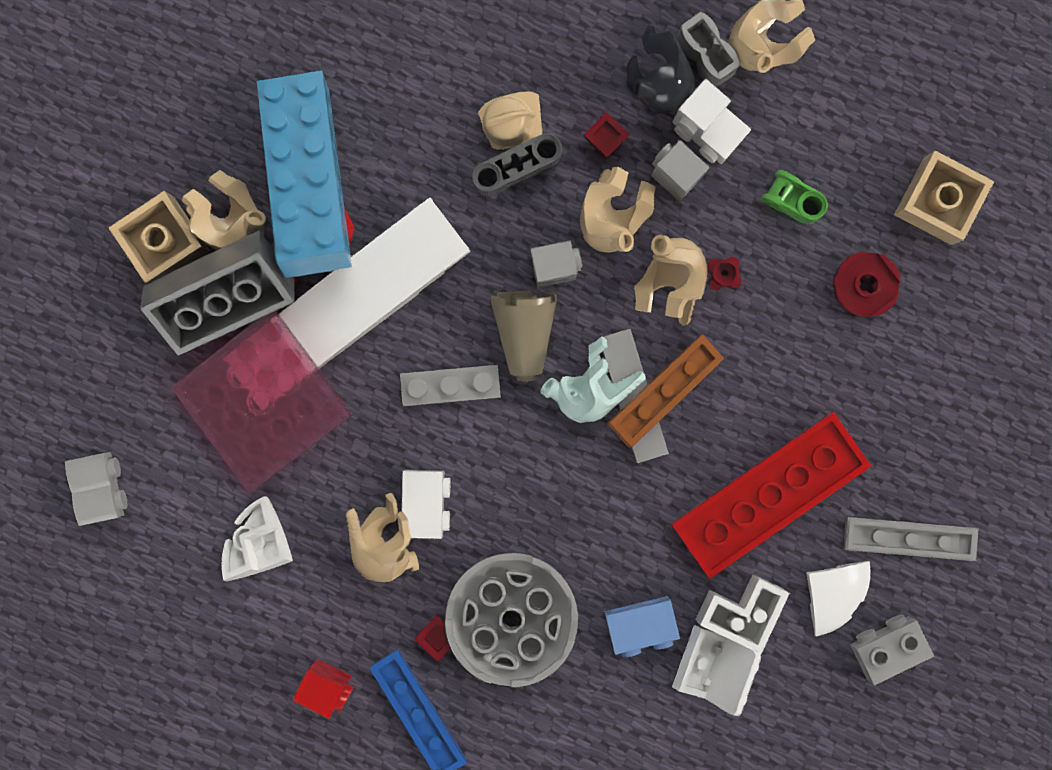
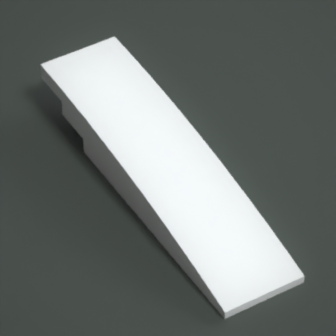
(377, 285)

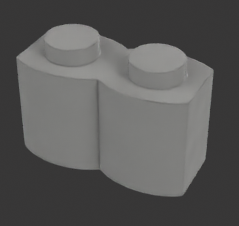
(703, 45)
(95, 488)

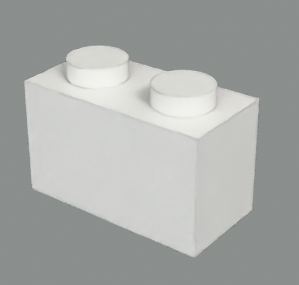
(424, 502)

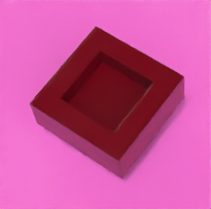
(606, 135)
(434, 638)

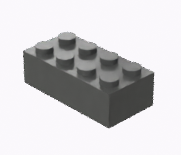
(217, 293)

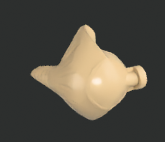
(751, 41)
(609, 228)
(219, 232)
(674, 264)
(371, 554)

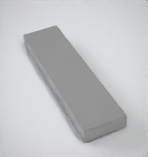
(622, 362)
(910, 539)

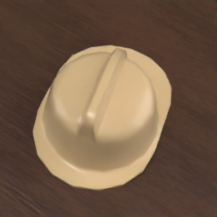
(511, 119)

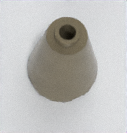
(524, 329)

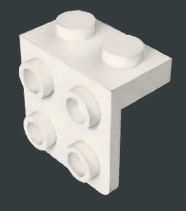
(717, 670)

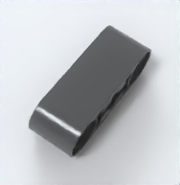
(519, 152)

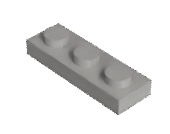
(450, 385)

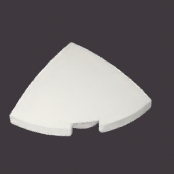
(257, 544)
(837, 594)

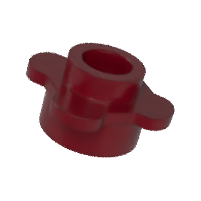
(718, 280)

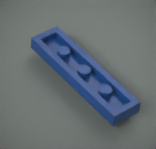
(417, 712)

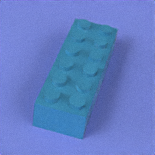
(303, 175)

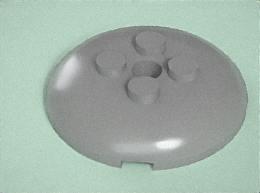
(511, 653)

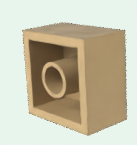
(944, 198)
(158, 238)

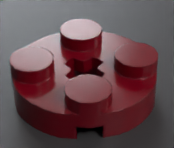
(885, 285)

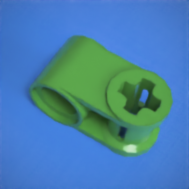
(793, 197)

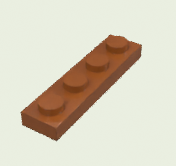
(665, 391)

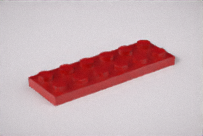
(771, 495)

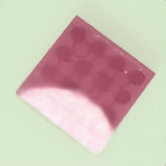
(261, 400)

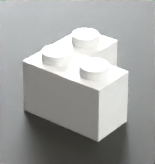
(710, 123)
(748, 621)

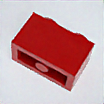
(324, 689)

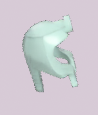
(593, 394)

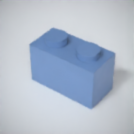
(642, 626)

